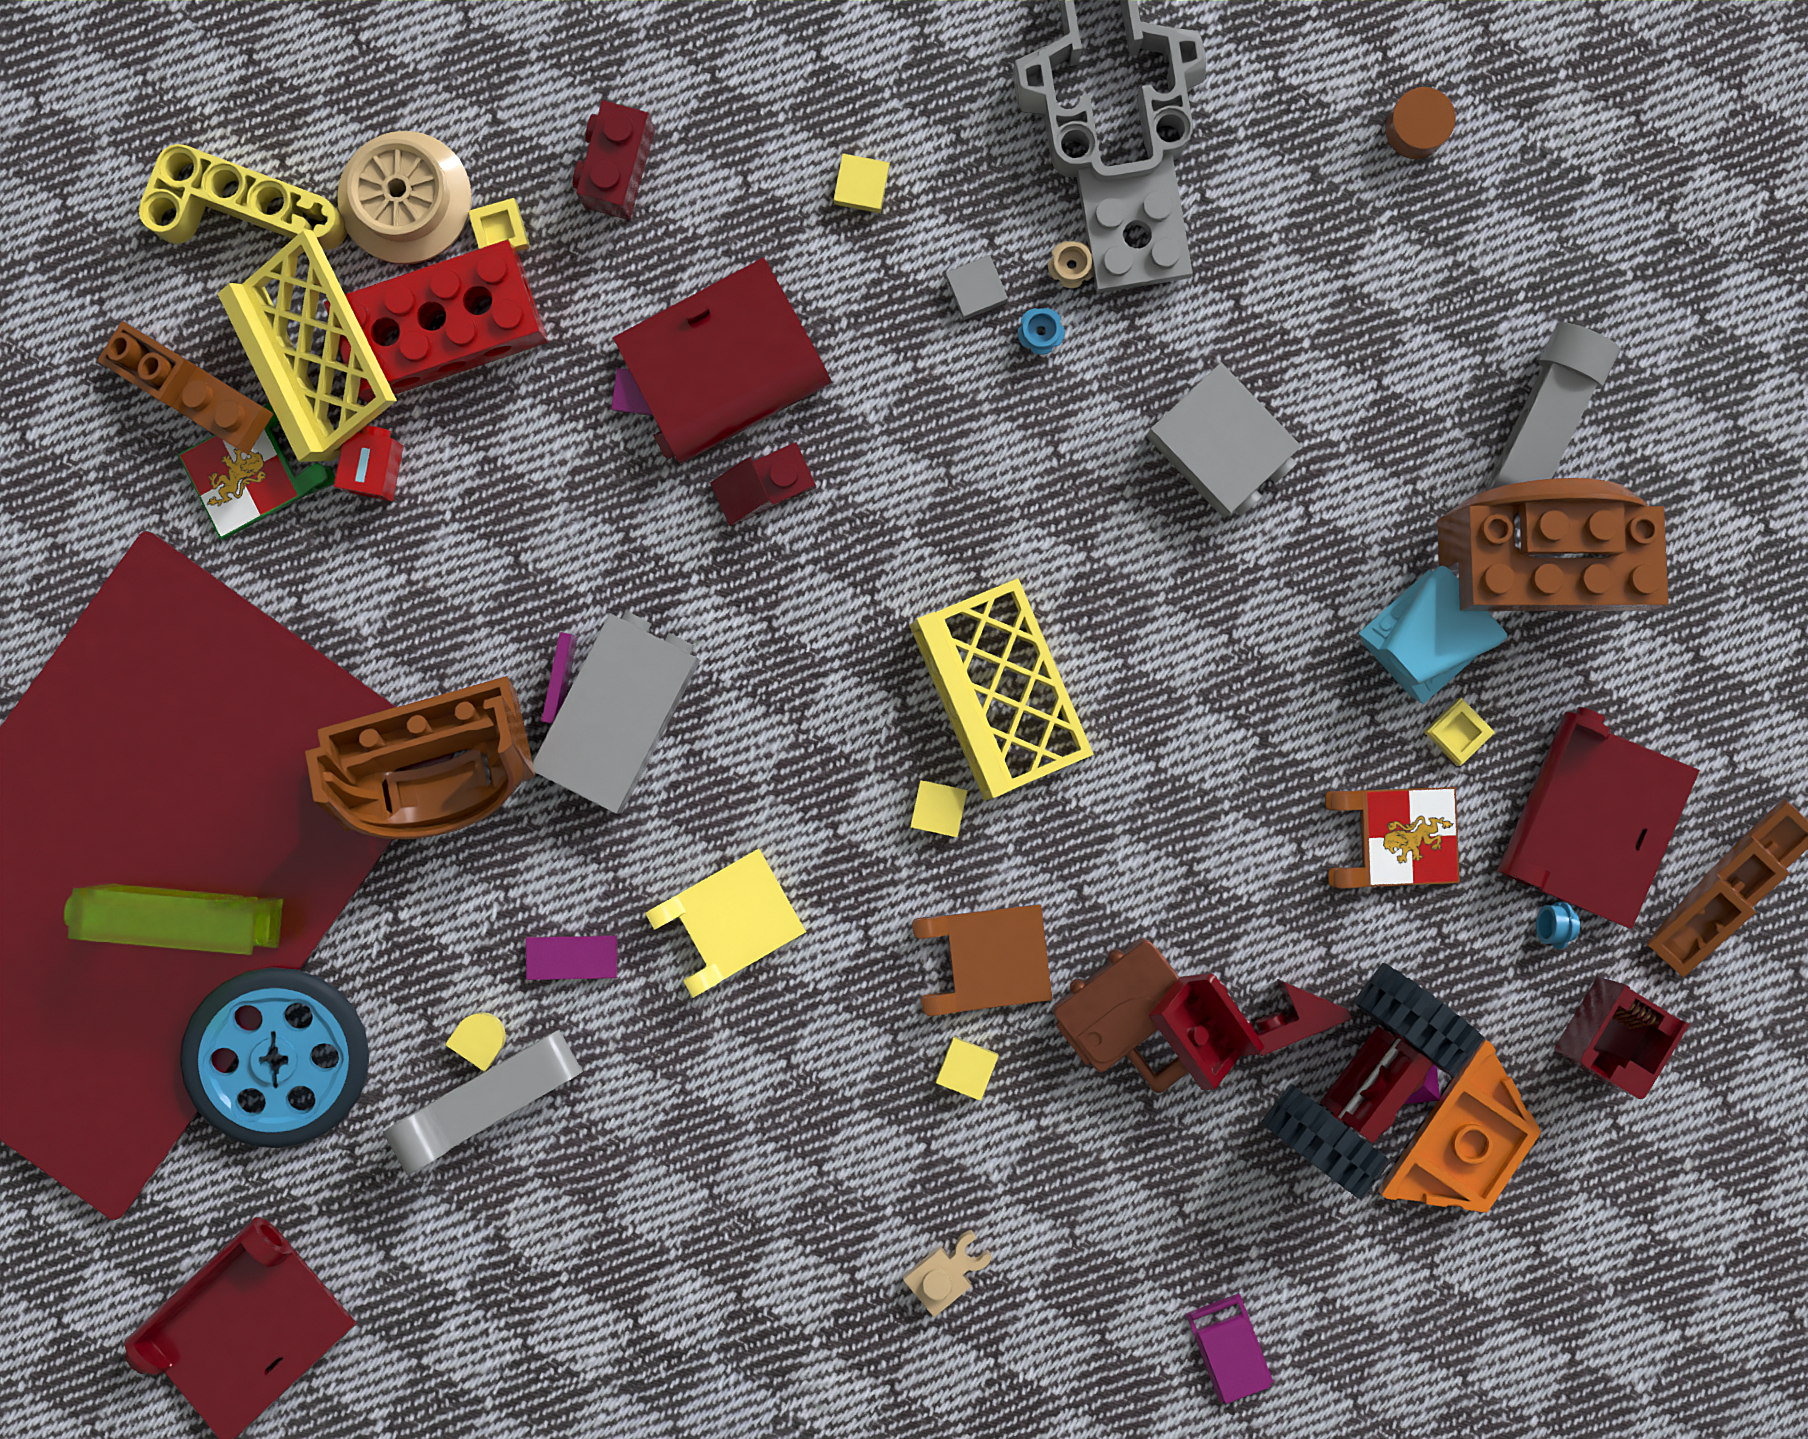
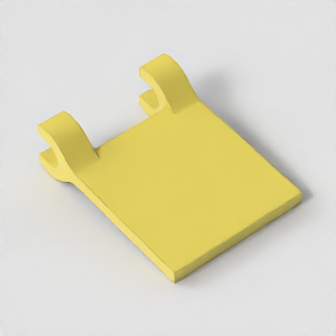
(732, 919)

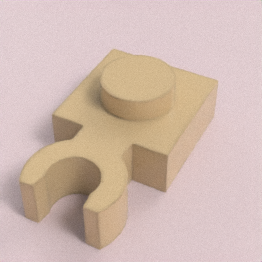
(942, 1277)

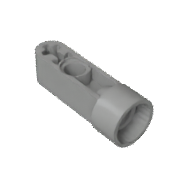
(1572, 368)

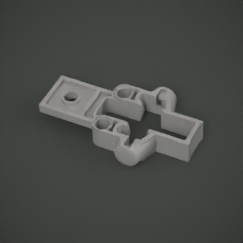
(1132, 192)

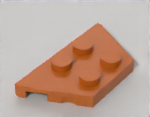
(1467, 1141)

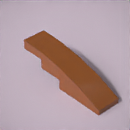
(1732, 889)

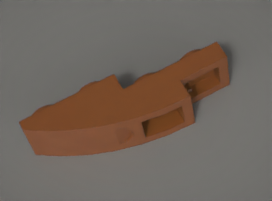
(185, 387)

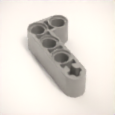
(482, 1102)

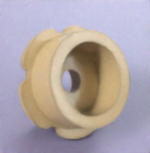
(1071, 251)

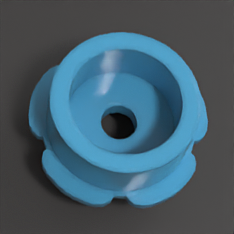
(1049, 321)
(1557, 925)

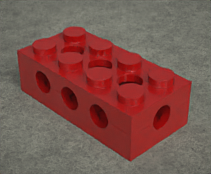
(465, 338)

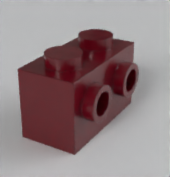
(615, 159)

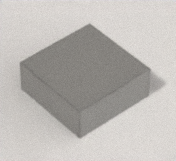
(976, 287)

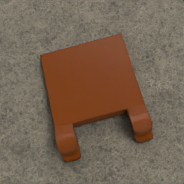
(993, 956)

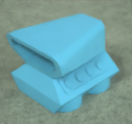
(1427, 637)

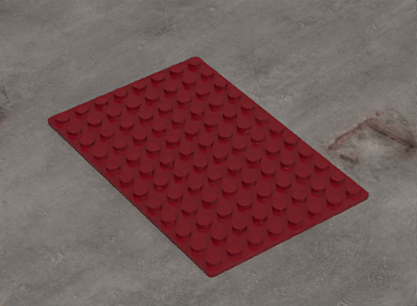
(164, 760)

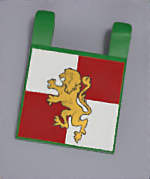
(249, 487)

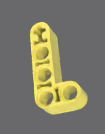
(248, 203)

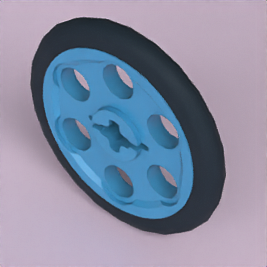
(271, 992)

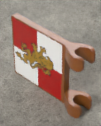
(1404, 837)

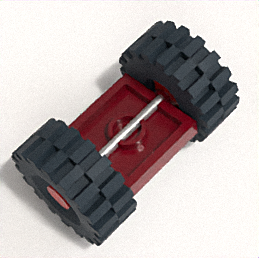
(1375, 1080)

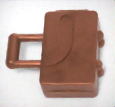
(1112, 1008)

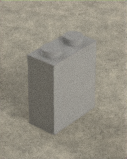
(1224, 442)

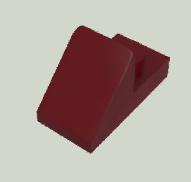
(762, 483)
(1307, 1017)

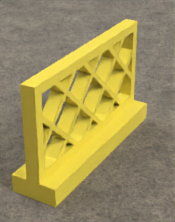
(284, 368)
(963, 705)

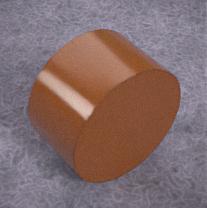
(1420, 123)

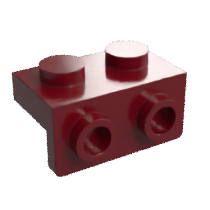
(1205, 1028)

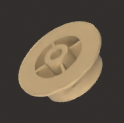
(424, 217)

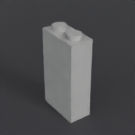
(616, 711)

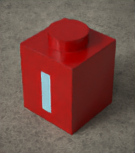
(369, 464)

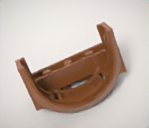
(1557, 519)
(433, 799)

